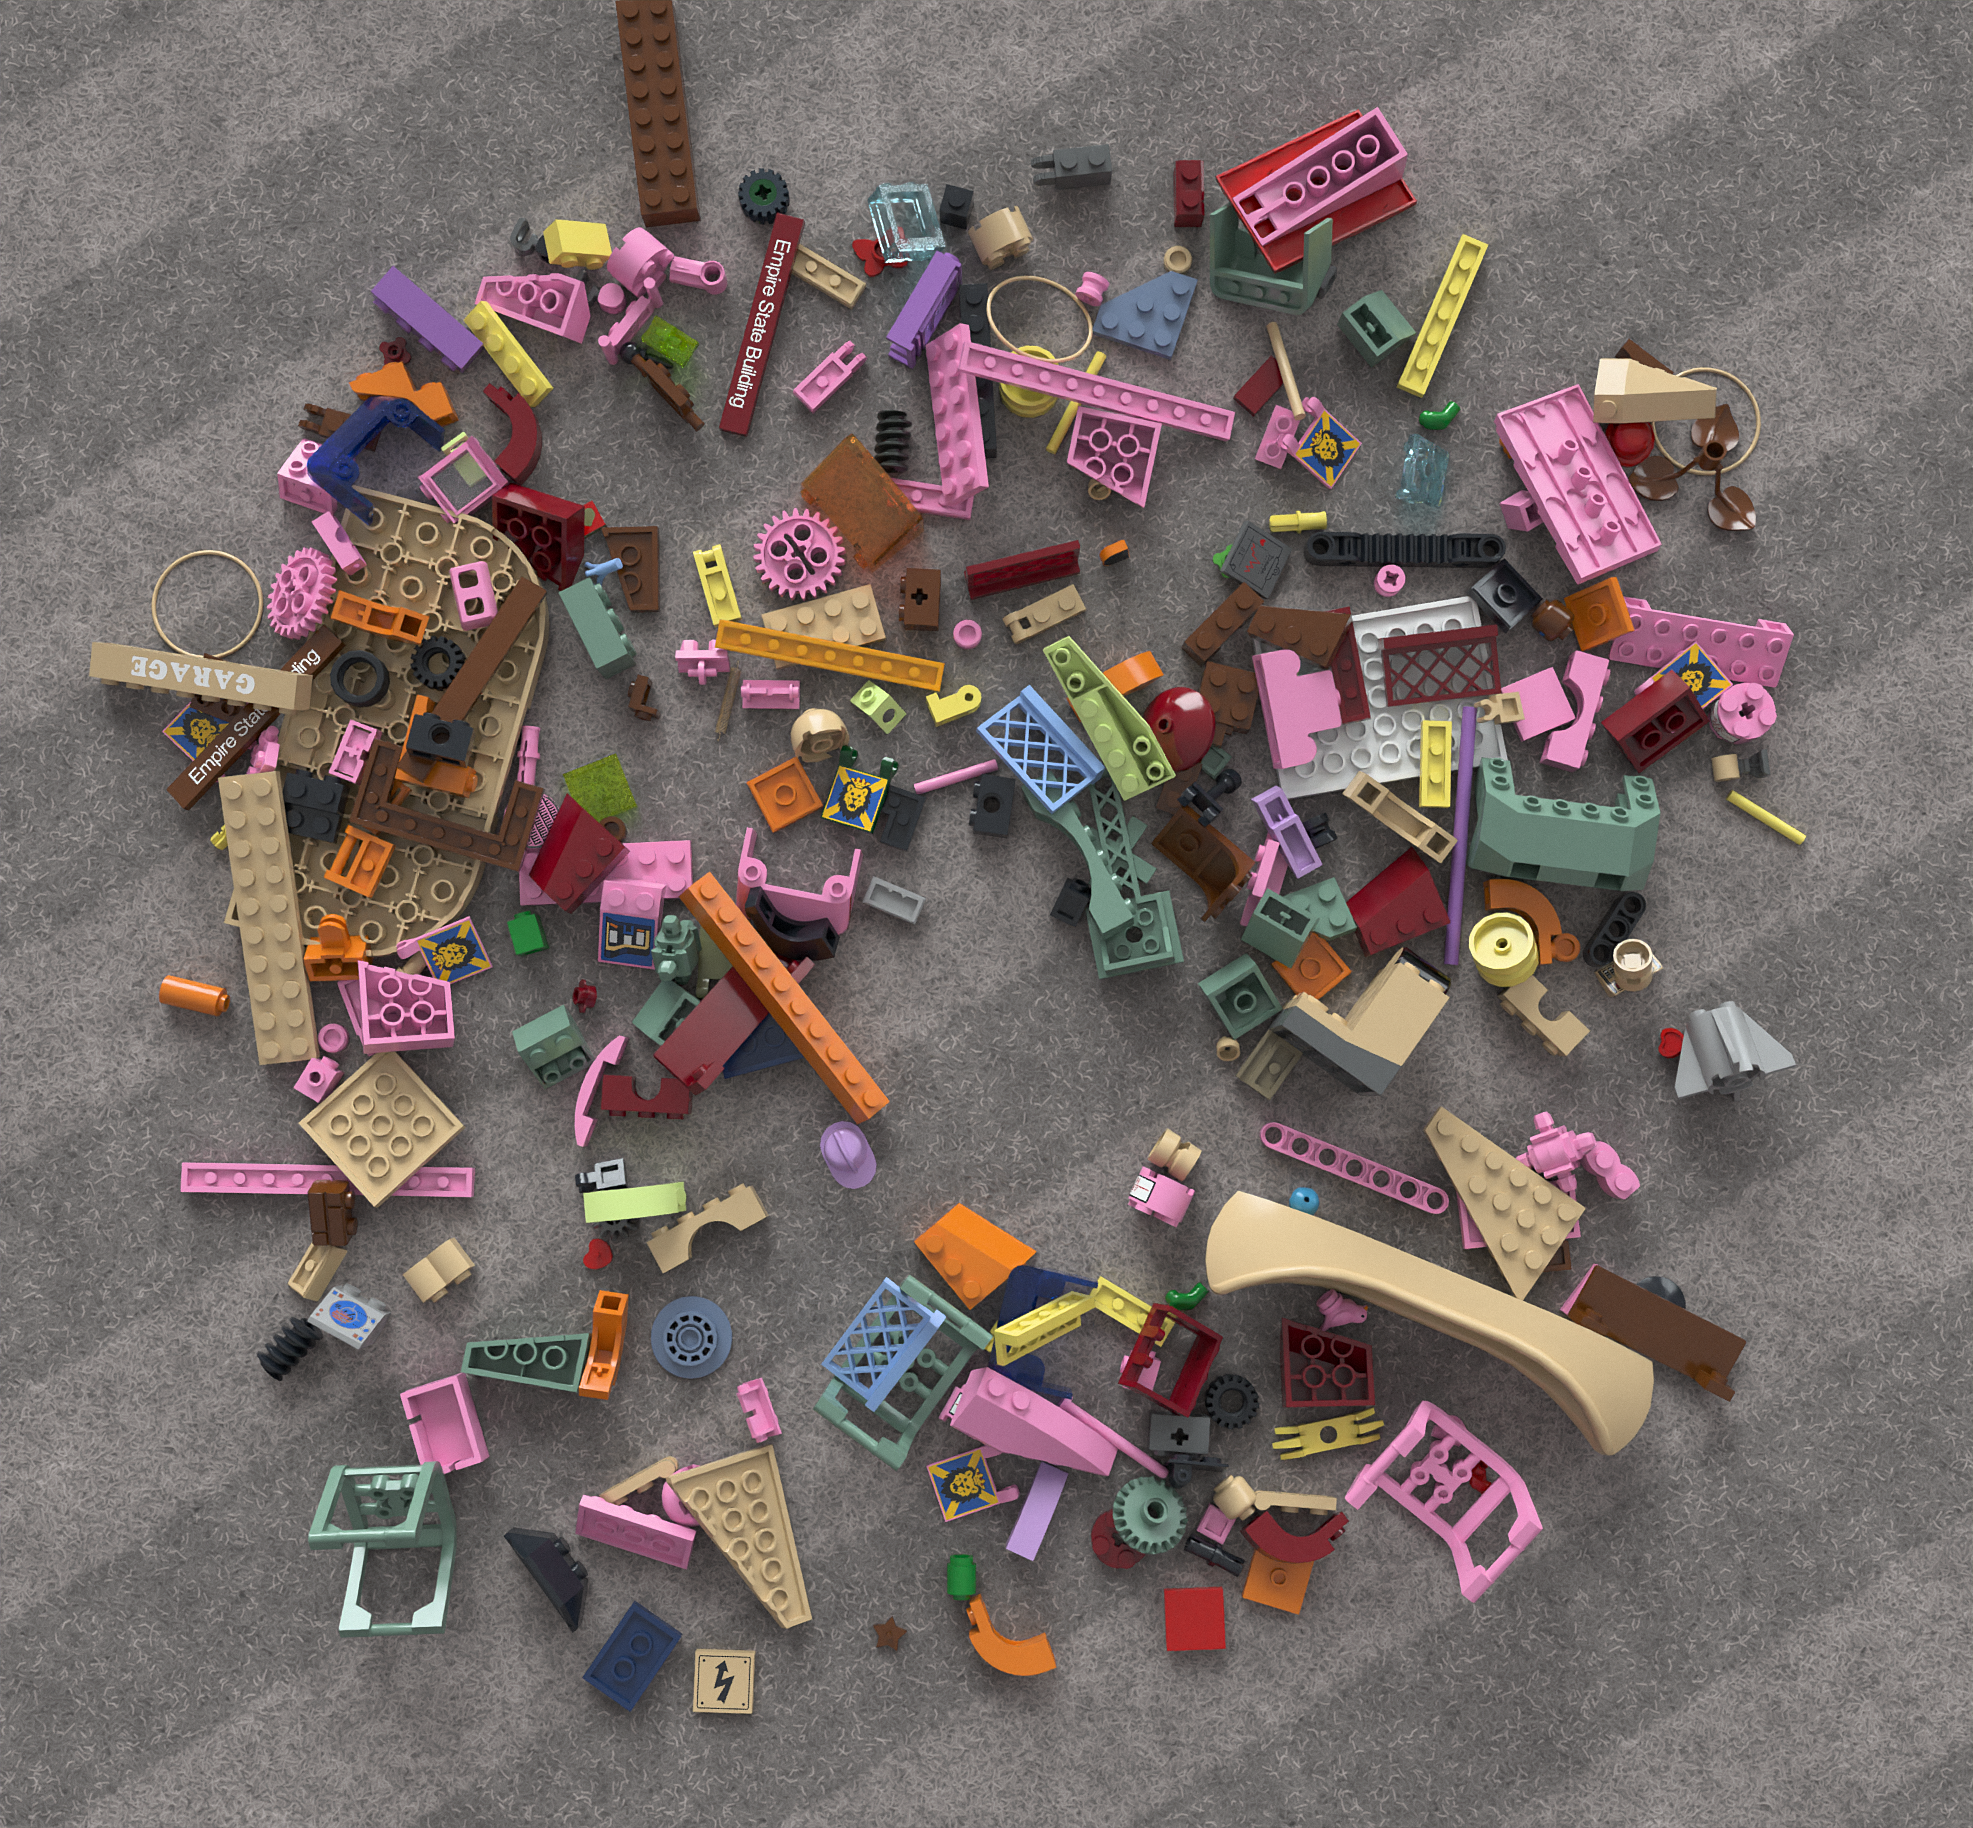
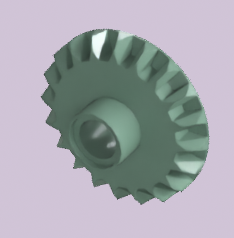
(1135, 1523)

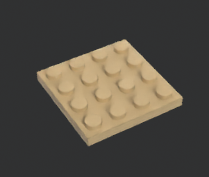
(382, 1126)

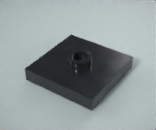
(1504, 595)

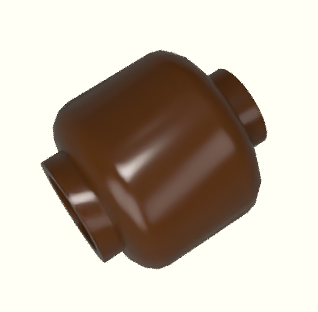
(1552, 620)

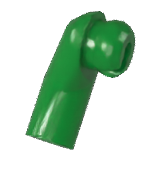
(1439, 420)
(1186, 1301)

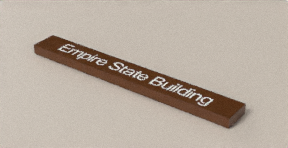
(249, 724)

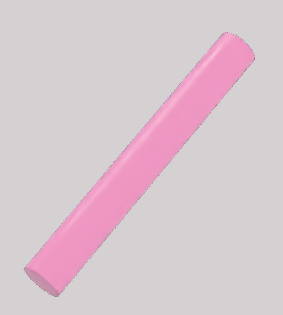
(955, 777)

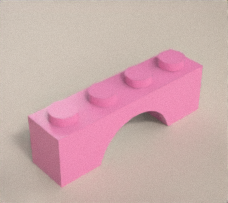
(1585, 678)

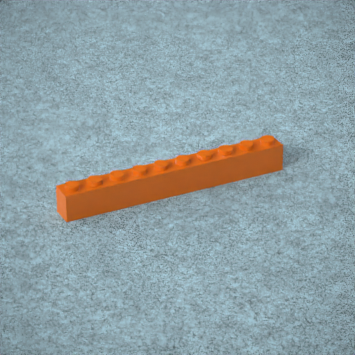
(783, 998)

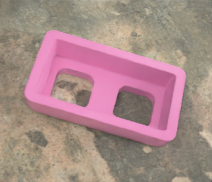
(481, 590)

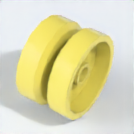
(1023, 401)
(1504, 949)

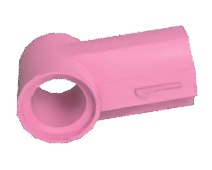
(695, 274)

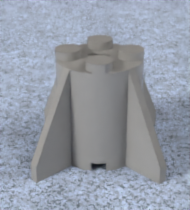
(1726, 1053)

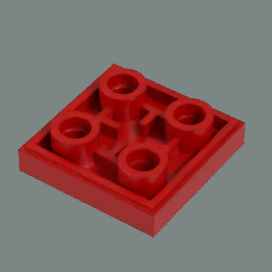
(1194, 1618)

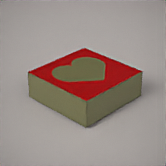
(593, 520)

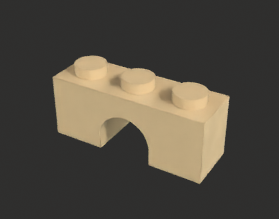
(1558, 1035)

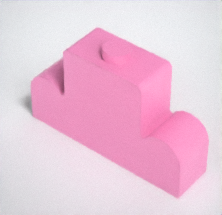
(1294, 706)

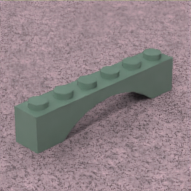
(1106, 905)

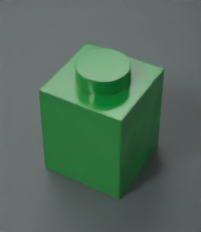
(527, 933)

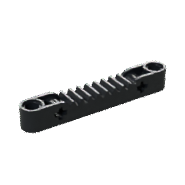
(1379, 550)

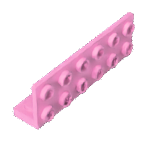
(1739, 650)

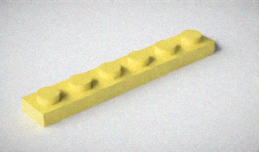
(1442, 316)

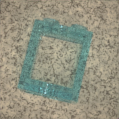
(905, 249)

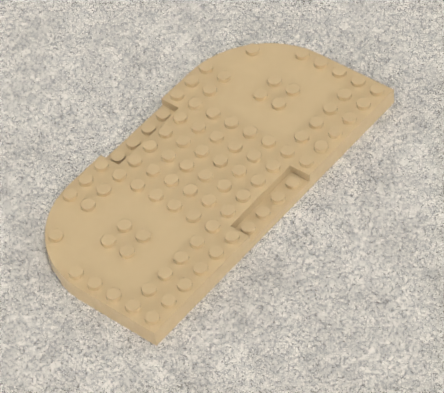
(409, 567)

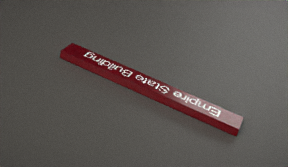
(762, 325)

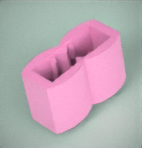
(1611, 1175)

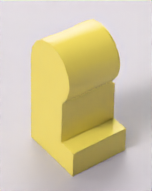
(954, 706)

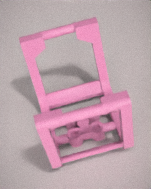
(1526, 1527)

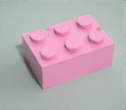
(448, 1423)

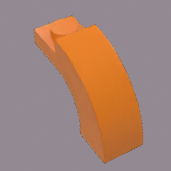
(379, 620)
(1132, 674)

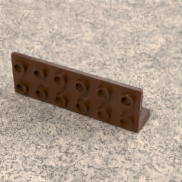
(1658, 1329)

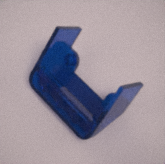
(333, 461)
(1020, 1297)

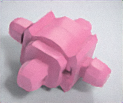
(1556, 1151)

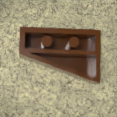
(1309, 633)

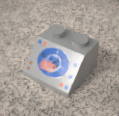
(350, 1316)

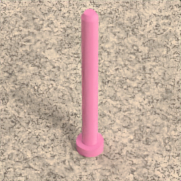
(1114, 1438)

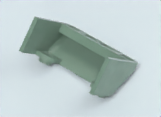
(1246, 278)

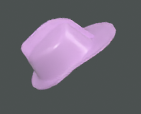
(848, 1155)

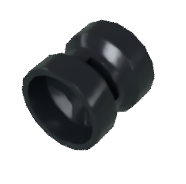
(1316, 825)

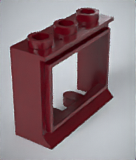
(1194, 1370)

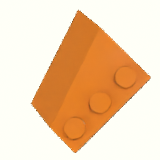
(971, 1253)

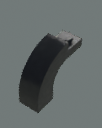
(787, 936)

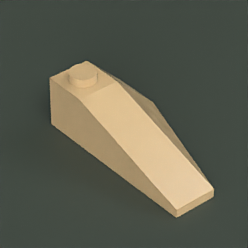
(1647, 394)

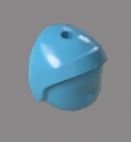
(1297, 1200)

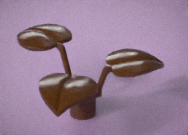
(1716, 436)

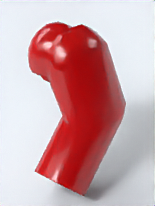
(1479, 1480)

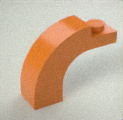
(1529, 904)
(606, 1345)
(1010, 1656)

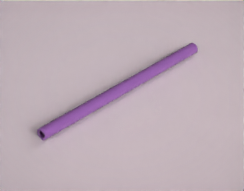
(1460, 832)

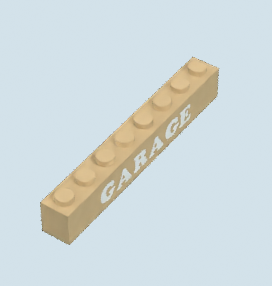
(201, 676)

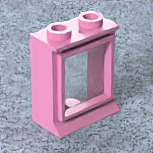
(463, 480)

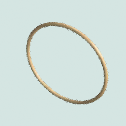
(1034, 278)
(1758, 423)
(207, 552)

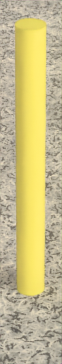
(1072, 408)

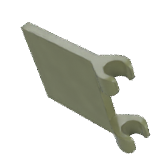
(711, 964)

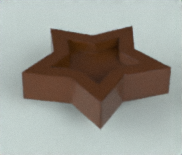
(889, 1633)

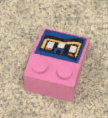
(629, 921)

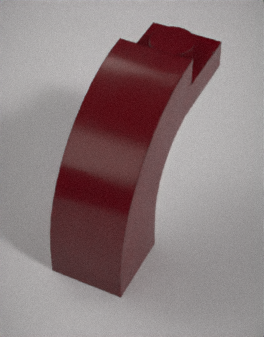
(525, 446)
(1275, 1543)

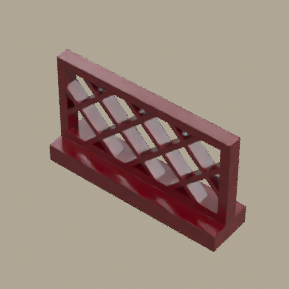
(1023, 570)
(1438, 640)

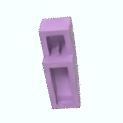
(1288, 830)
(1036, 1511)

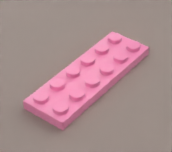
(956, 418)
(647, 861)

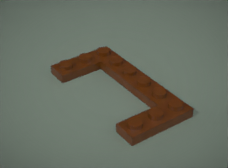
(375, 812)

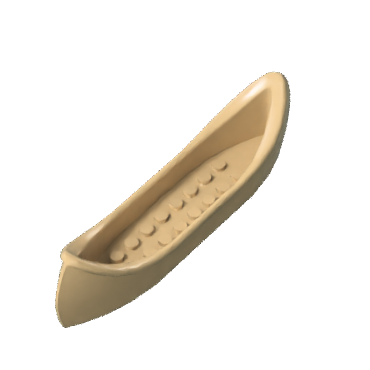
(1586, 1374)

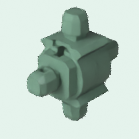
(676, 950)

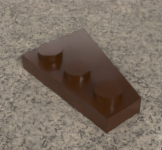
(641, 564)

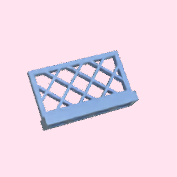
(1061, 738)
(905, 1353)

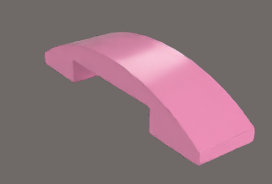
(583, 1123)

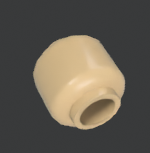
(1235, 1497)

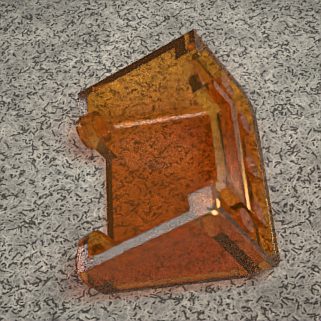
(863, 503)

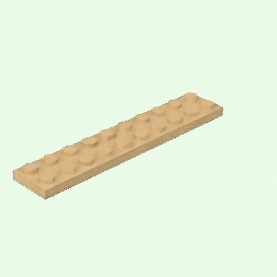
(269, 917)

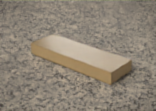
(827, 277)

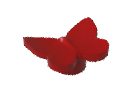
(872, 253)

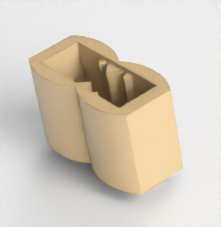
(439, 1270)

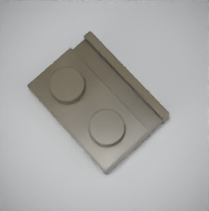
(1268, 1064)

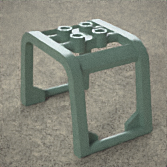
(969, 1337)
(394, 1498)

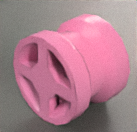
(1092, 289)
(1384, 584)

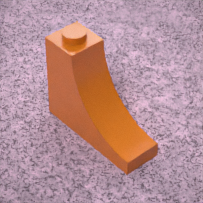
(444, 776)

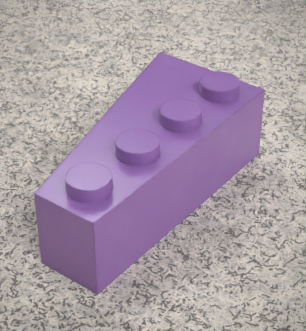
(427, 320)

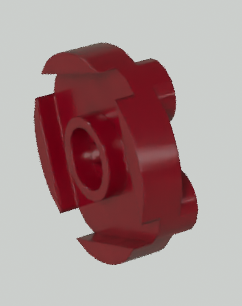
(1104, 1544)

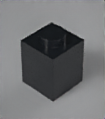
(956, 206)

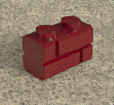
(1188, 193)

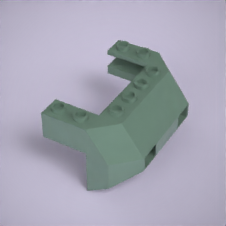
(1563, 838)

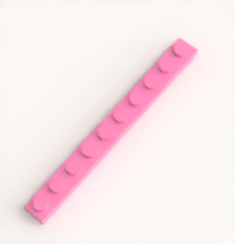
(1095, 391)
(300, 1177)

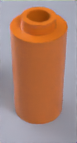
(194, 996)

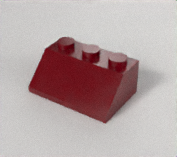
(1646, 722)

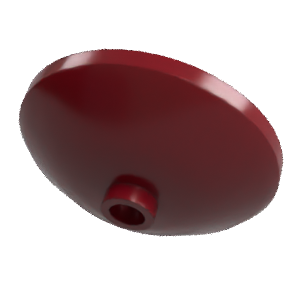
(1189, 726)

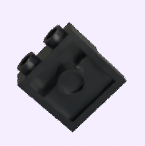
(314, 806)

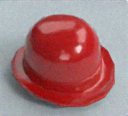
(1631, 441)

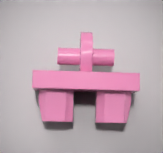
(702, 662)

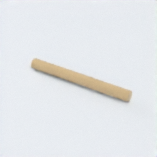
(1285, 370)

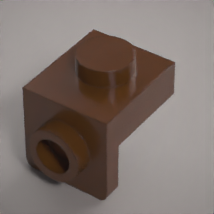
(639, 693)

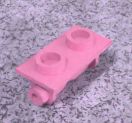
(770, 694)
(754, 1397)

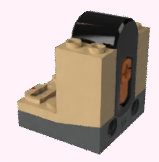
(1379, 1029)

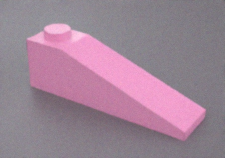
(544, 301)

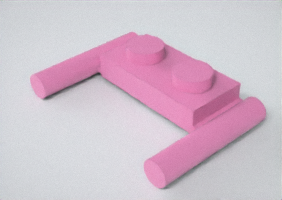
(636, 316)

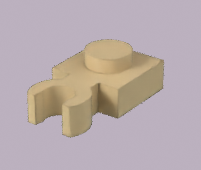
(1502, 708)

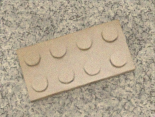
(841, 617)

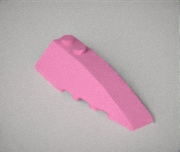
(1028, 1425)

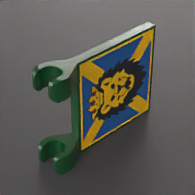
(857, 795)

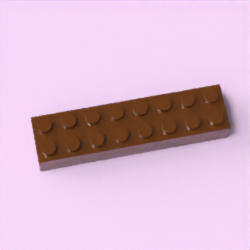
(658, 112)

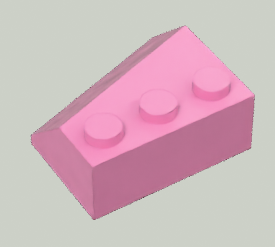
(1115, 451)
(403, 1010)

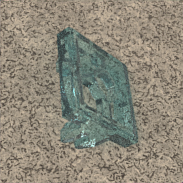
(1436, 459)

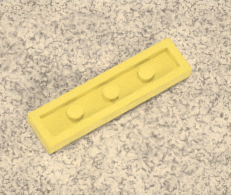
(508, 354)

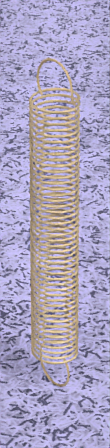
(725, 695)

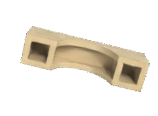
(1399, 817)
(675, 1245)

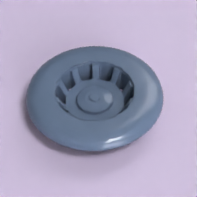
(691, 1337)

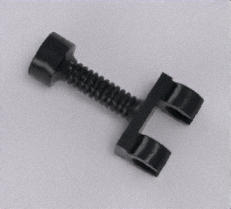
(1205, 801)

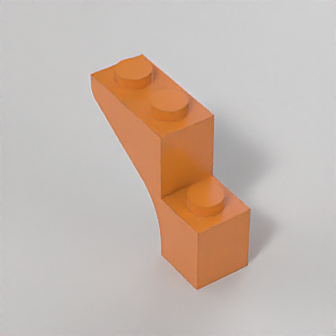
(396, 382)

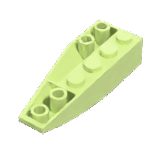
(1111, 722)

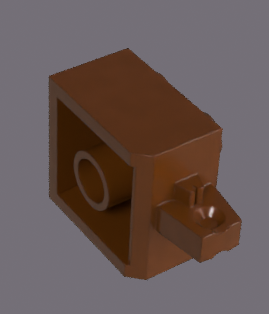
(1232, 698)

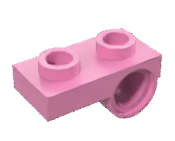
(1280, 423)

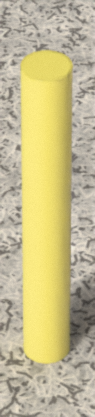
(1765, 817)

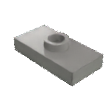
(894, 900)

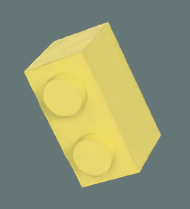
(577, 244)

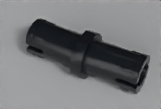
(1214, 1555)

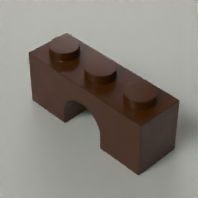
(1222, 624)

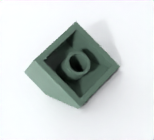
(1240, 996)

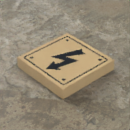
(724, 1681)

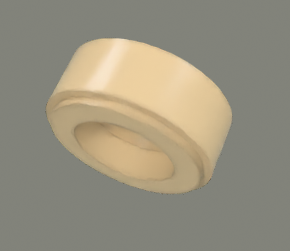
(1177, 260)

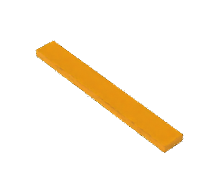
(829, 655)

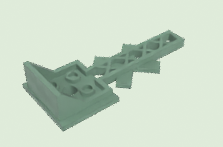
(1154, 912)

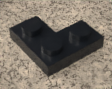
(904, 813)

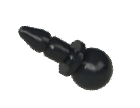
(630, 349)

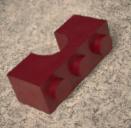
(620, 1095)

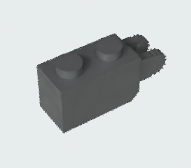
(1075, 167)

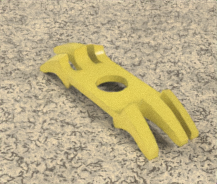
(1310, 1434)

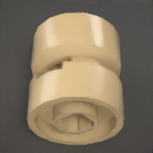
(1633, 965)
(1175, 1155)

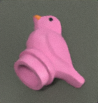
(1339, 1310)

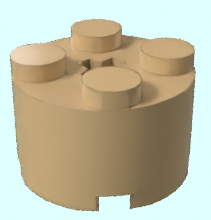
(1000, 237)

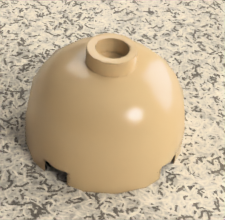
(818, 733)

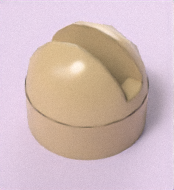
(1100, 492)
(1232, 1053)

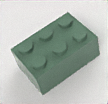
(599, 627)

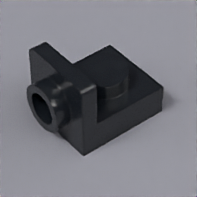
(1071, 901)

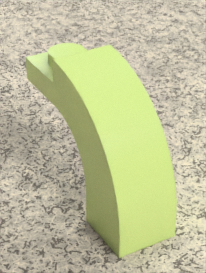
(634, 1202)

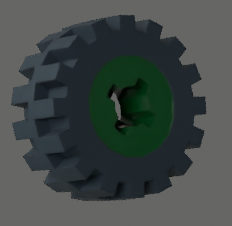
(763, 207)

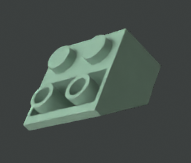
(1375, 327)
(1279, 928)
(665, 1011)
(553, 1047)

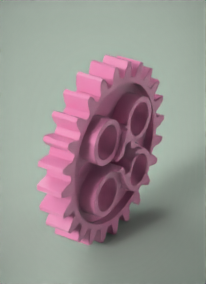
(820, 541)
(301, 593)

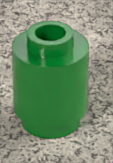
(961, 1576)

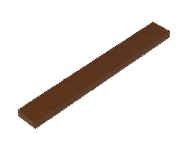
(480, 666)

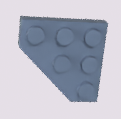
(1148, 315)

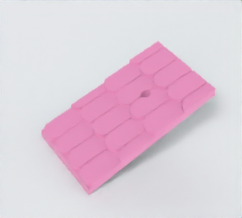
(1577, 483)

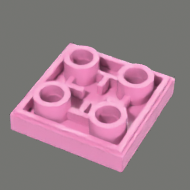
(1542, 704)

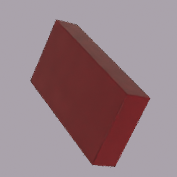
(1260, 387)

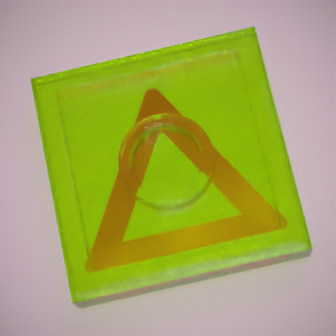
(601, 788)

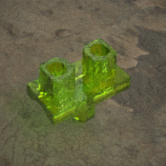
(670, 341)

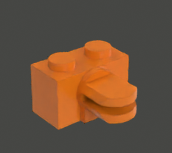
(338, 952)

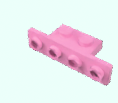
(1269, 874)

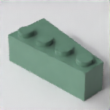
(538, 1361)

